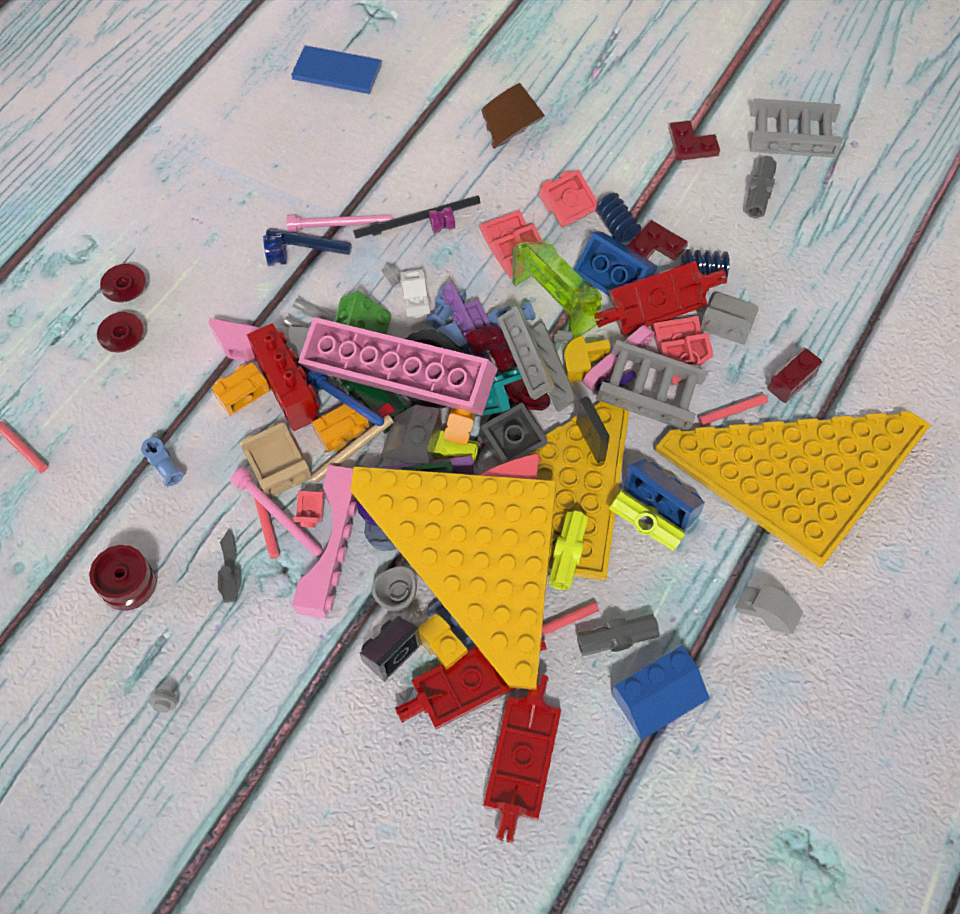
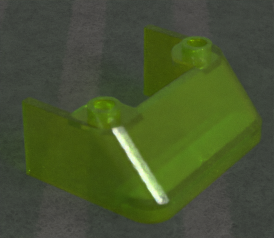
(560, 281)

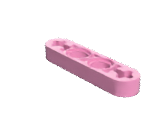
(605, 368)

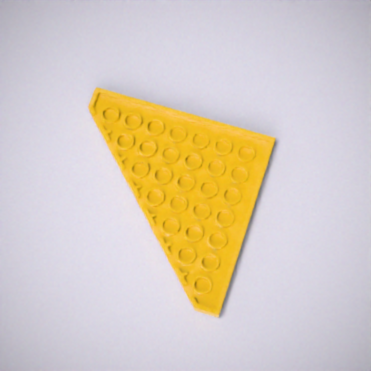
(799, 477)
(585, 486)
(477, 549)

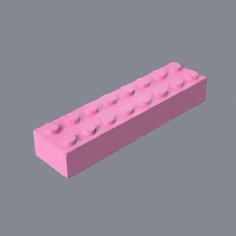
(399, 365)

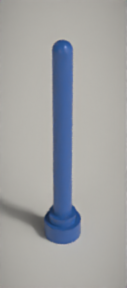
(319, 381)

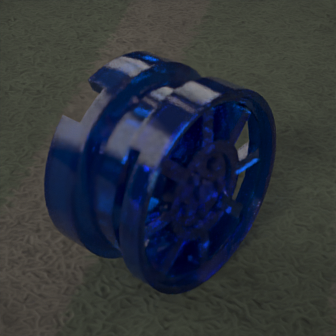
(275, 249)

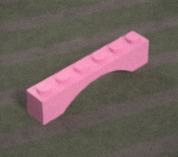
(316, 588)

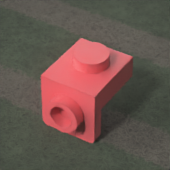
(309, 508)

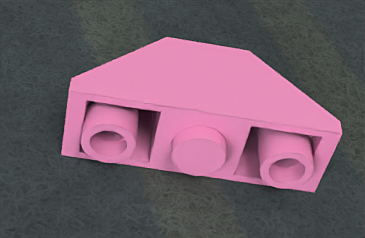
(233, 338)

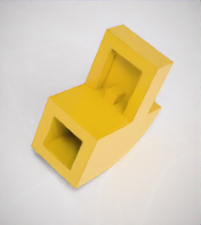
(580, 355)
(441, 641)

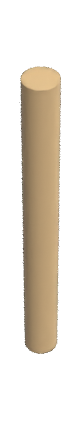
(352, 448)

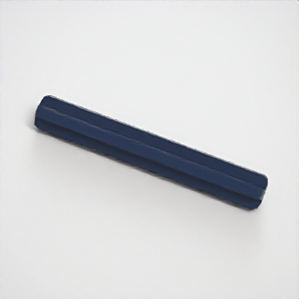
(313, 242)

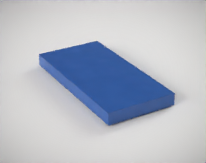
(336, 69)

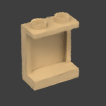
(275, 460)

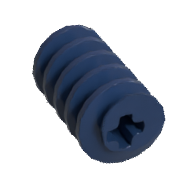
(618, 218)
(707, 263)

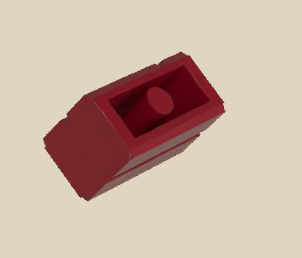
(794, 375)

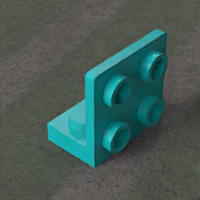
(498, 398)

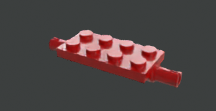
(659, 297)
(456, 690)
(522, 759)

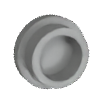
(391, 274)
(163, 700)

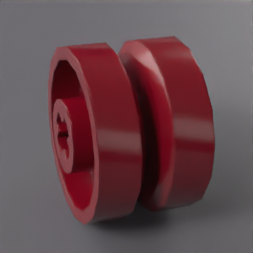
(122, 577)

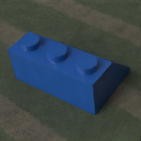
(611, 264)
(665, 493)
(661, 692)

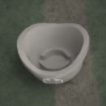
(395, 588)

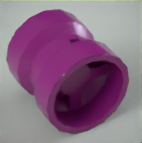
(437, 221)

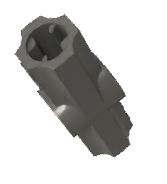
(761, 187)
(618, 634)

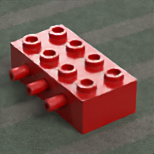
(284, 376)

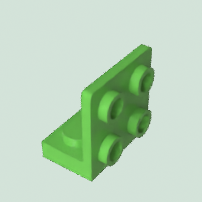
(363, 313)

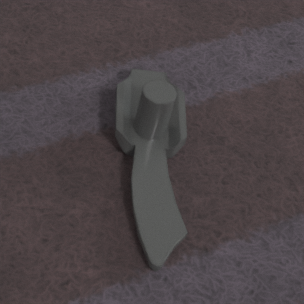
(228, 575)

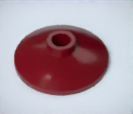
(123, 283)
(115, 326)
(518, 393)

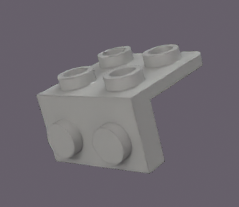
(729, 318)

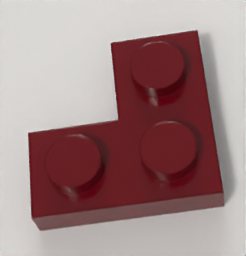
(689, 146)
(658, 238)
(492, 340)

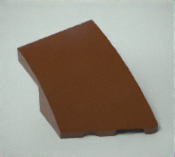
(510, 114)

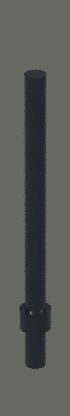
(376, 228)

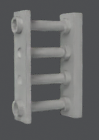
(792, 143)
(537, 359)
(638, 403)

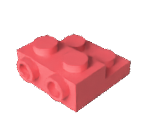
(568, 198)

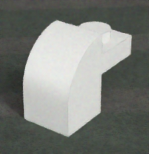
(415, 293)

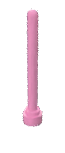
(296, 223)
(243, 479)

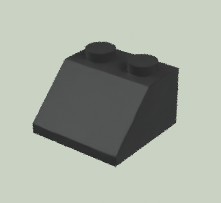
(413, 435)
(512, 435)

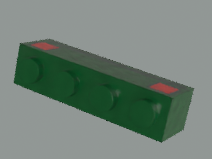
(376, 399)

